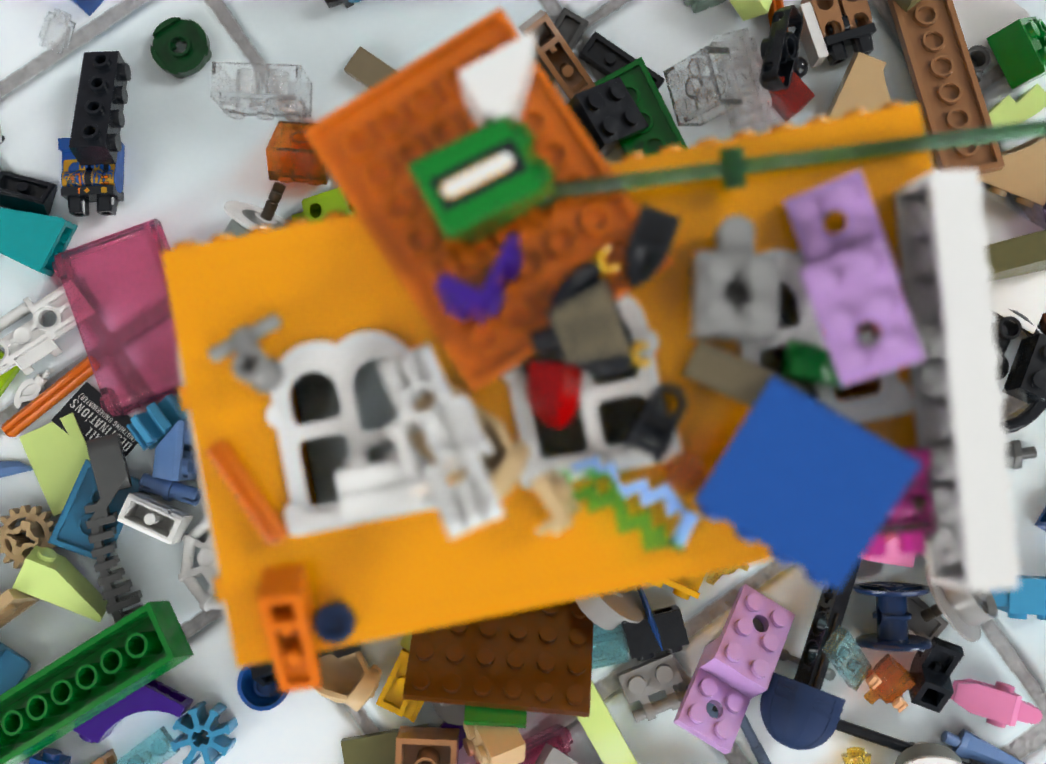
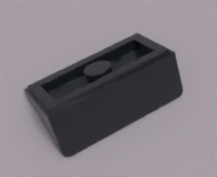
(26, 193)

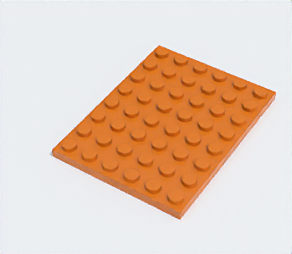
(422, 110)

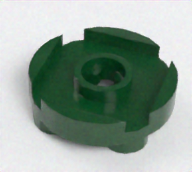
(164, 45)

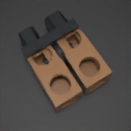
(844, 25)

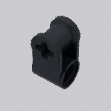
(656, 424)

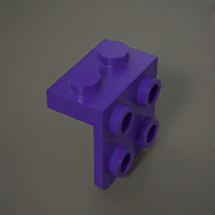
(466, 301)

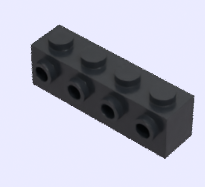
(100, 108)

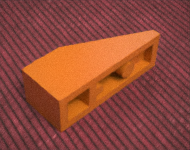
(289, 626)

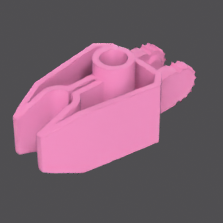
(994, 702)

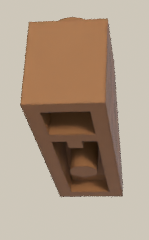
(557, 55)

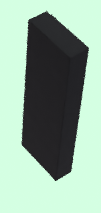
(608, 57)

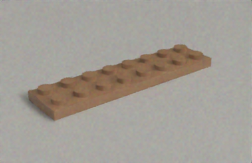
(945, 81)

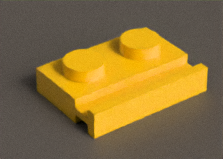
(392, 692)

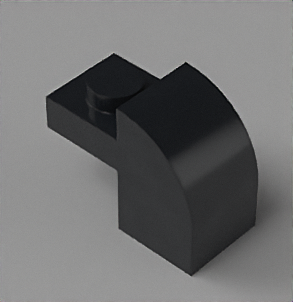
(932, 674)

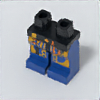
(91, 183)

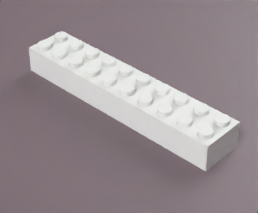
(958, 383)

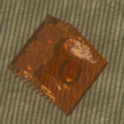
(293, 157)

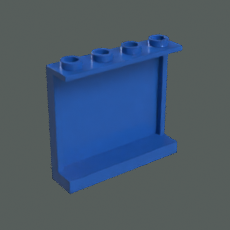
(806, 483)

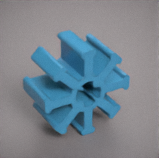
(157, 421)
(200, 721)

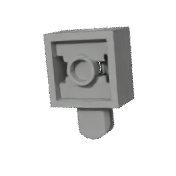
(734, 287)

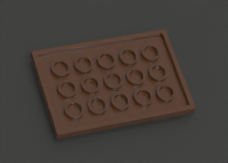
(507, 661)

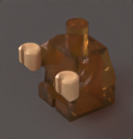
(889, 682)

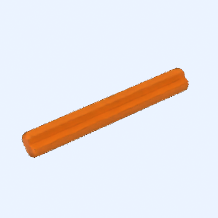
(48, 398)

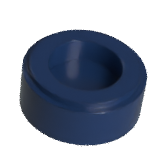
(335, 622)

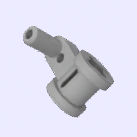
(251, 363)

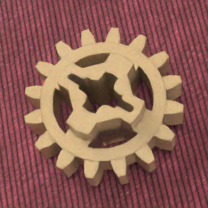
(37, 528)

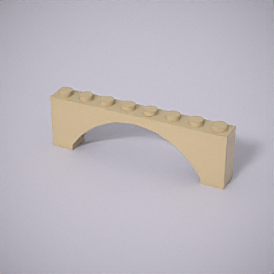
(1024, 165)

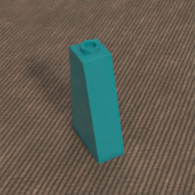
(34, 238)

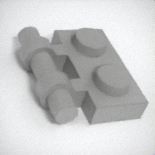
(651, 678)

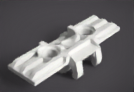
(33, 340)
(451, 435)

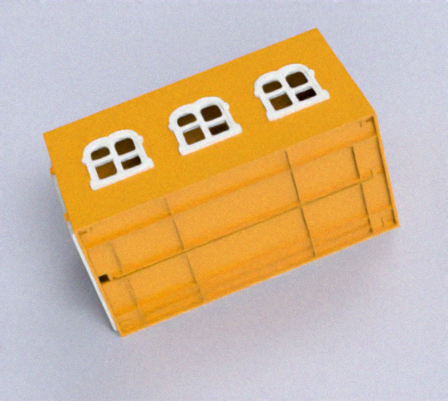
(350, 307)

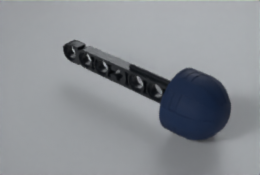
(798, 709)

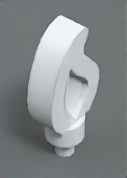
(30, 389)

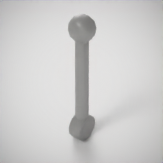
(830, 674)

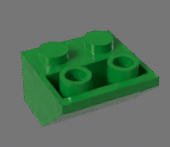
(1021, 50)

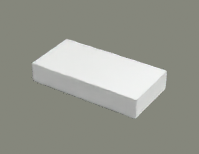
(812, 36)

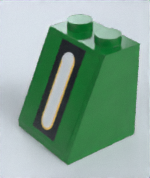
(483, 180)

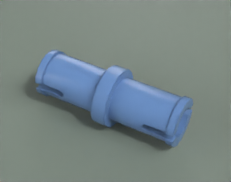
(170, 489)

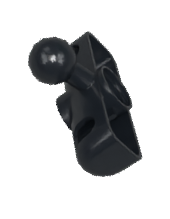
(782, 50)

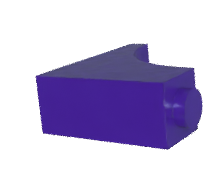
(150, 697)

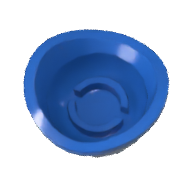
(256, 695)

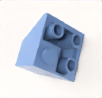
(175, 455)

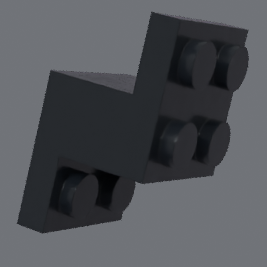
(607, 115)

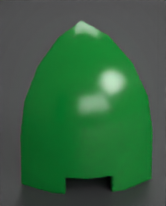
(810, 365)

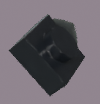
(650, 243)

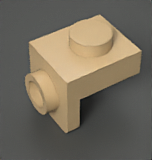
(557, 497)

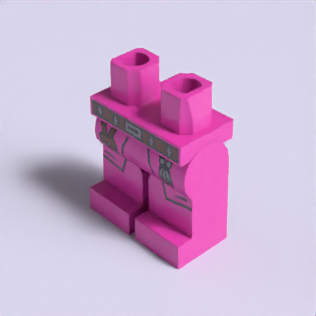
(911, 514)

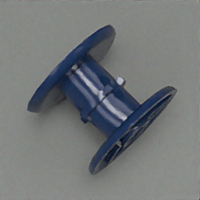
(892, 616)

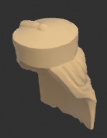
(502, 467)
(348, 679)

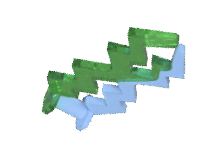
(651, 538)

